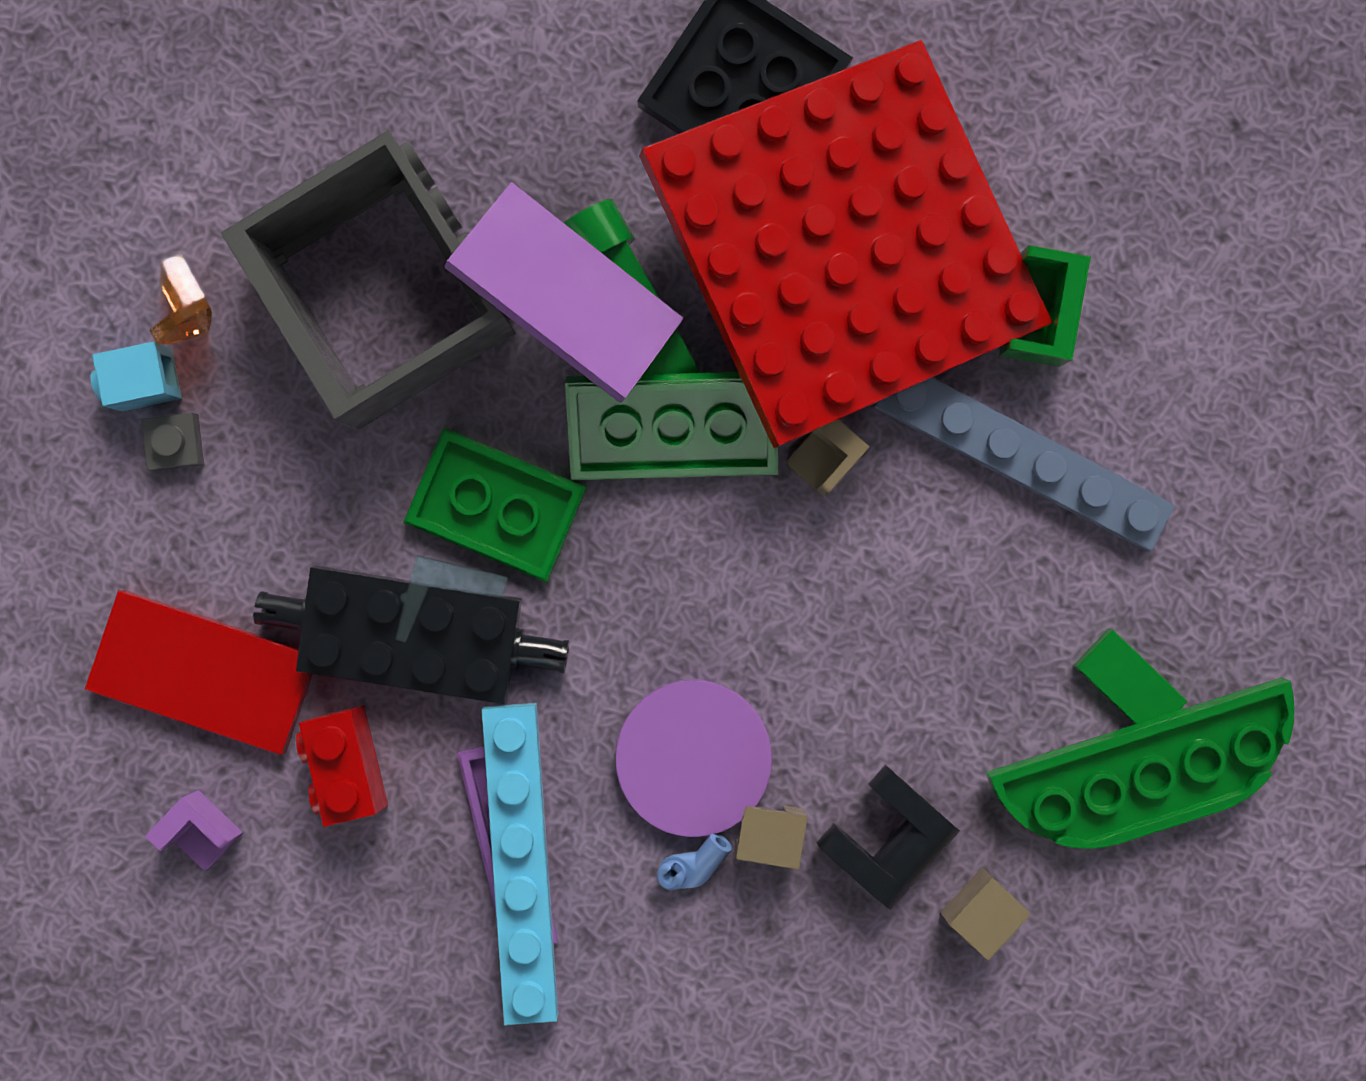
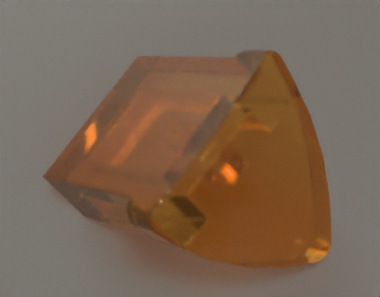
(191, 310)

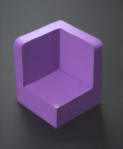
(196, 828)

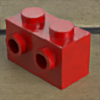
(341, 766)

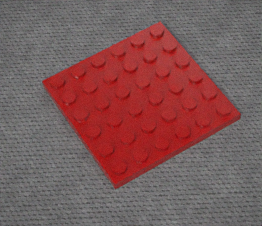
(845, 241)

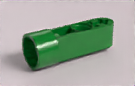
(609, 233)

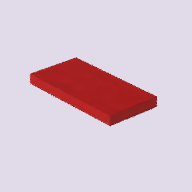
(199, 672)

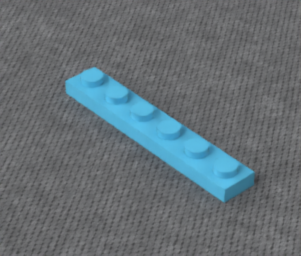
(520, 863)

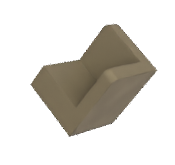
(827, 456)
(772, 836)
(985, 914)

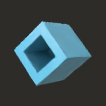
(135, 377)

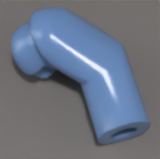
(693, 868)

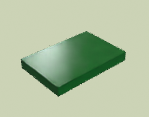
(495, 505)

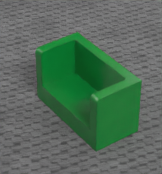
(1061, 285)

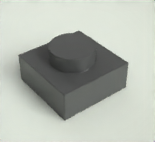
(172, 441)

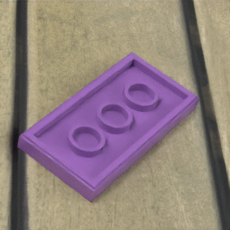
(564, 292)

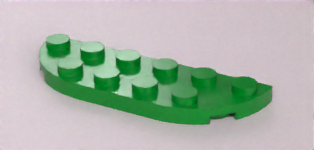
(1151, 771)

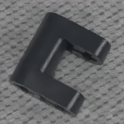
(905, 853)

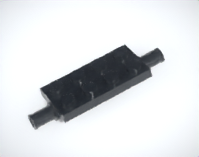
(455, 648)

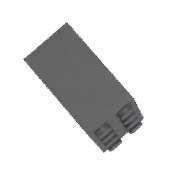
(318, 207)

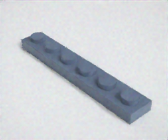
(1031, 461)

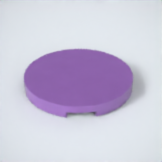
(693, 758)

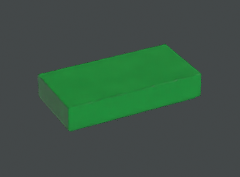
(1128, 679)

